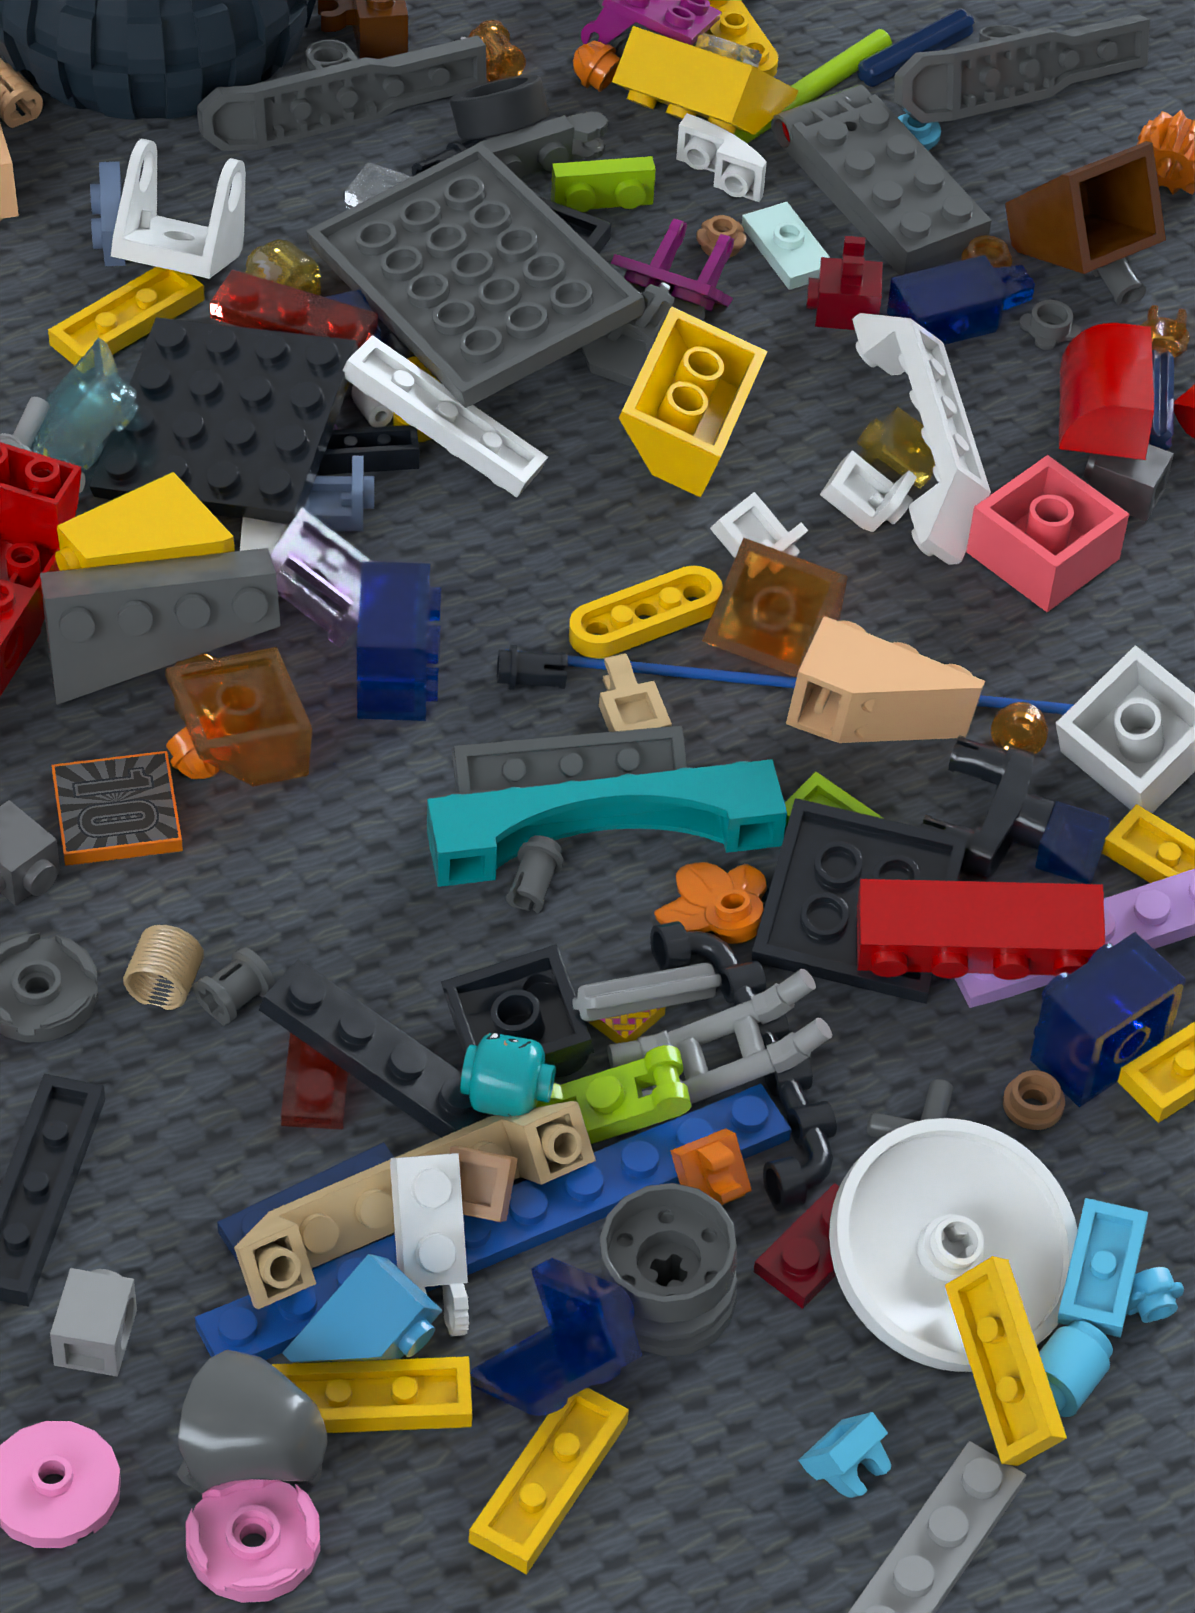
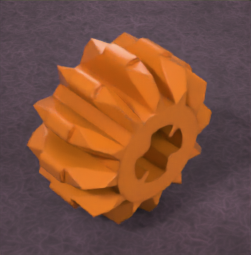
(1173, 150)

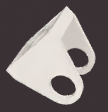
(175, 243)

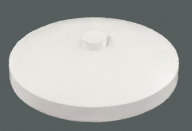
(932, 1208)

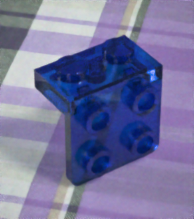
(582, 1346)

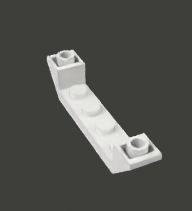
(946, 510)

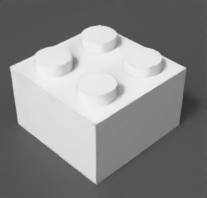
(1133, 732)

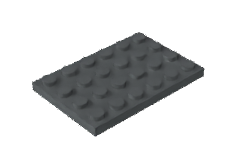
(475, 274)

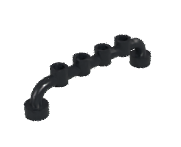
(809, 1123)

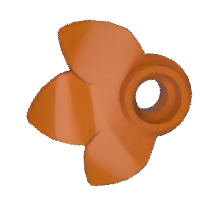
(718, 899)

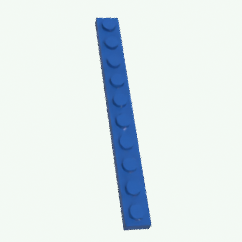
(533, 1218)

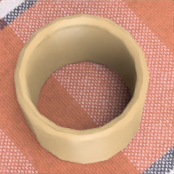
(167, 953)

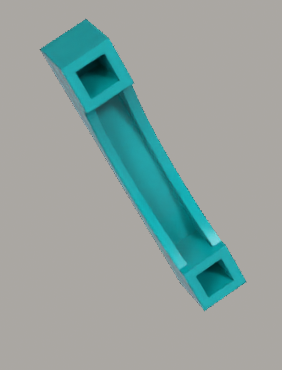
(724, 803)

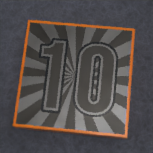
(116, 808)

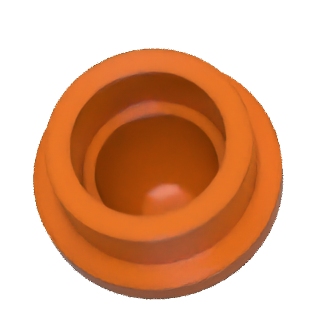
(595, 64)
(186, 758)

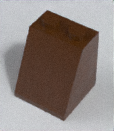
(1091, 212)

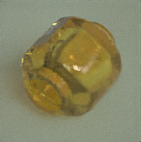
(286, 265)

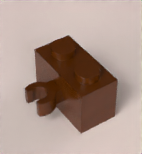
(377, 24)

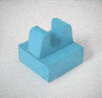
(843, 1448)

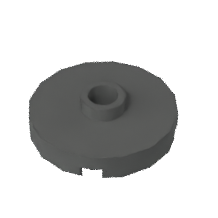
(49, 964)

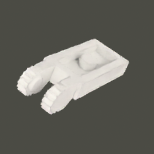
(432, 1230)

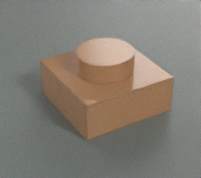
(485, 1182)

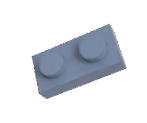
(106, 201)

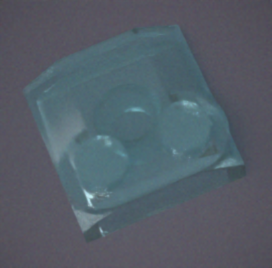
(86, 409)

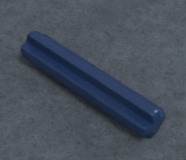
(933, 37)
(1163, 384)

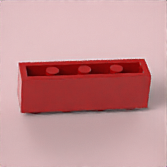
(977, 927)

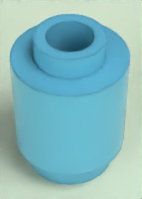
(1075, 1364)

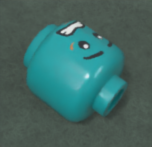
(506, 1075)

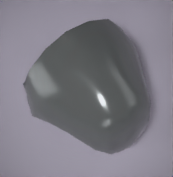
(247, 1425)

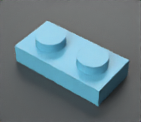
(1103, 1266)

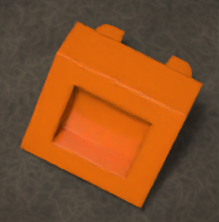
(713, 1166)

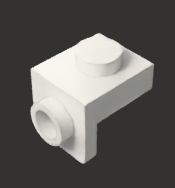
(867, 494)
(756, 522)

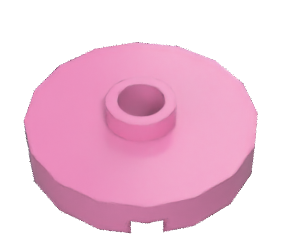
(253, 1507)
(62, 1511)

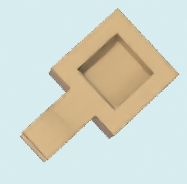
(626, 702)

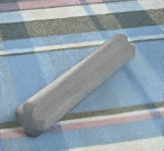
(646, 991)

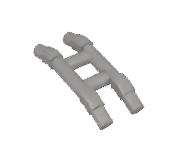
(744, 1022)

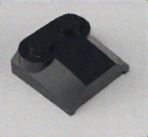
(523, 1000)

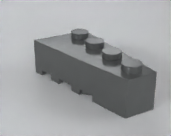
(152, 614)

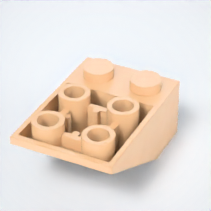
(878, 690)

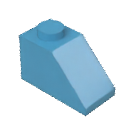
(368, 1318)

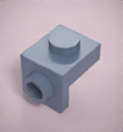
(341, 499)

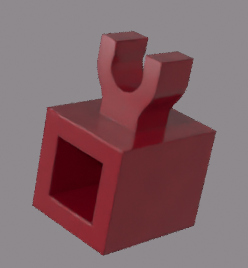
(845, 287)

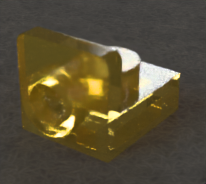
(899, 445)

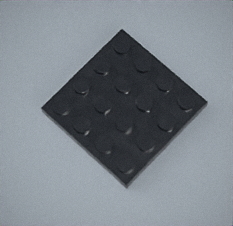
(230, 415)

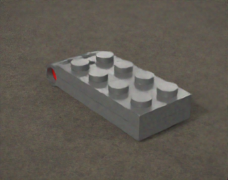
(881, 179)

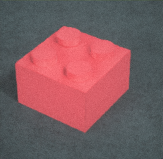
(1047, 533)

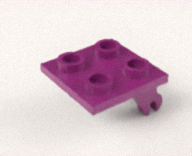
(672, 18)
(700, 292)

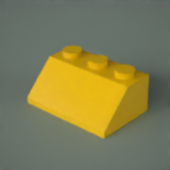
(699, 83)
(689, 399)

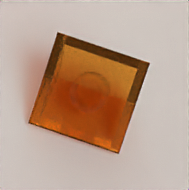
(773, 607)

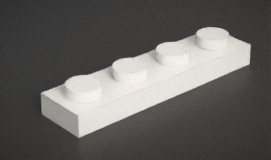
(438, 414)

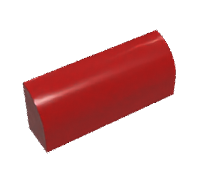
(1107, 391)

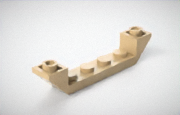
(359, 1210)

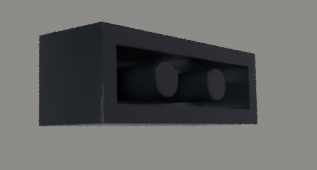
(382, 448)

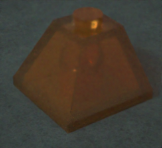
(244, 716)

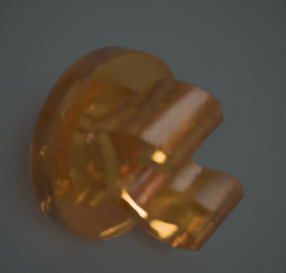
(1168, 333)

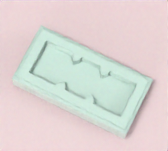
(785, 243)

